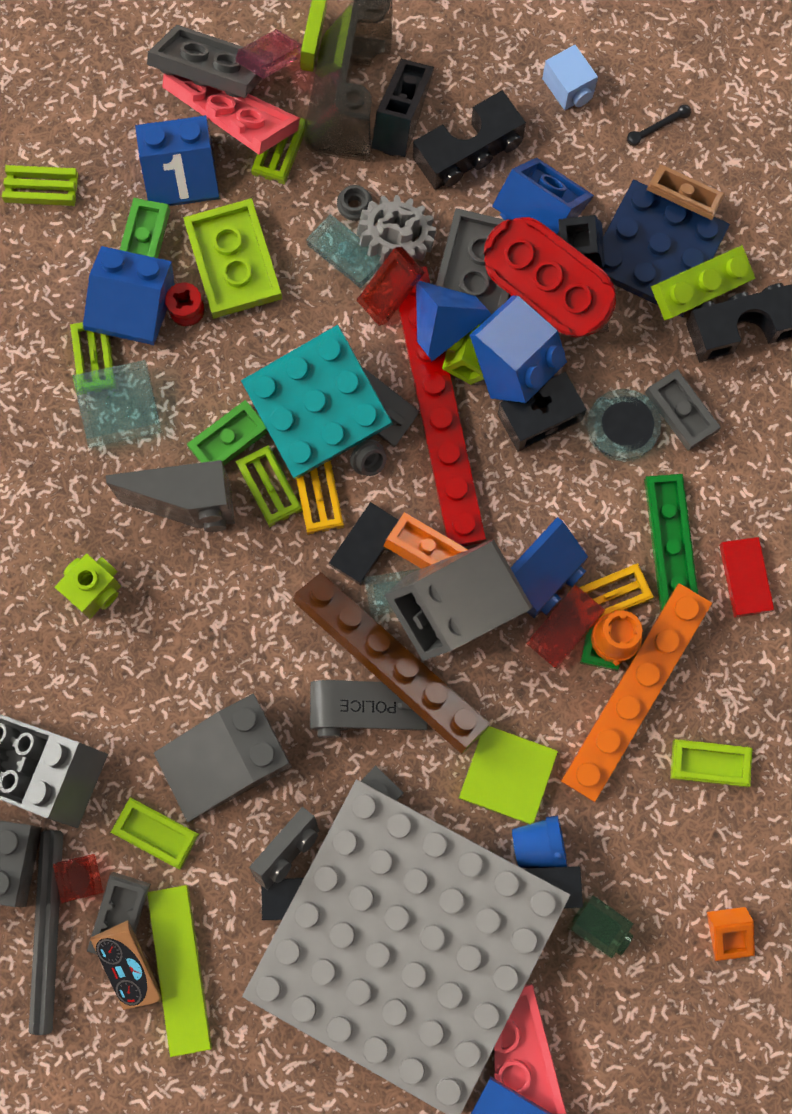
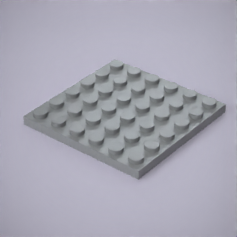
(406, 948)

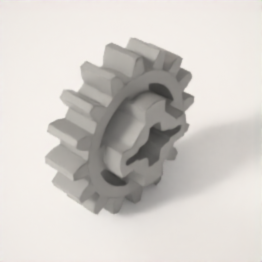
(396, 227)

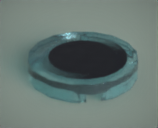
(623, 425)

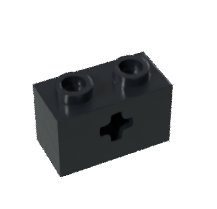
(531, 426)

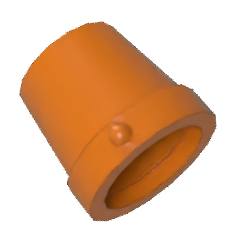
(617, 636)

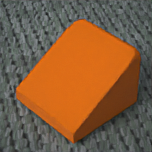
(731, 933)

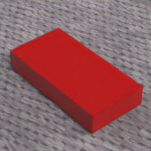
(746, 577)

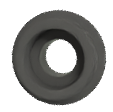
(351, 193)
(368, 458)

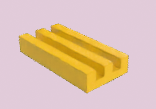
(324, 524)
(614, 577)

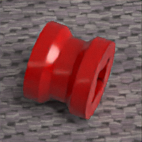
(188, 312)

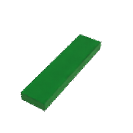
(670, 534)

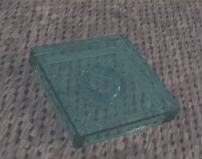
(117, 404)

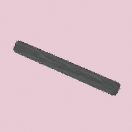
(45, 935)

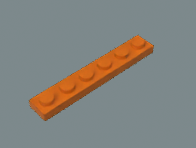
(636, 692)

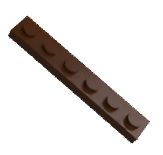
(391, 662)

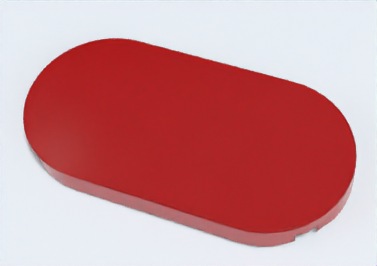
(549, 276)

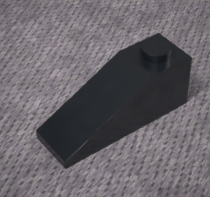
(401, 108)

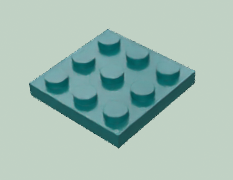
(316, 402)

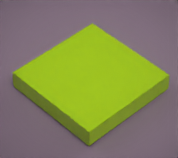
(508, 775)

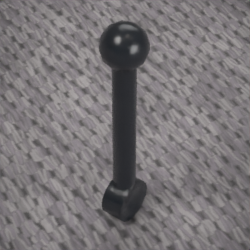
(635, 137)

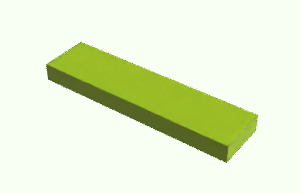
(179, 971)

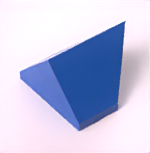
(445, 317)

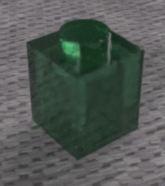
(602, 927)

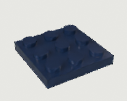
(656, 241)

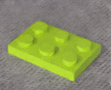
(232, 258)

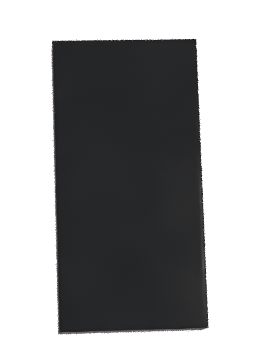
(364, 544)

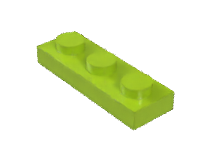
(703, 282)

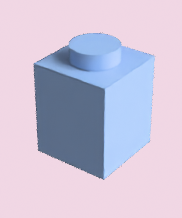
(570, 78)

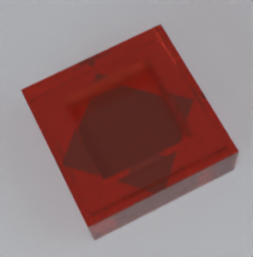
(78, 878)

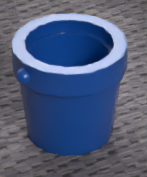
(540, 844)

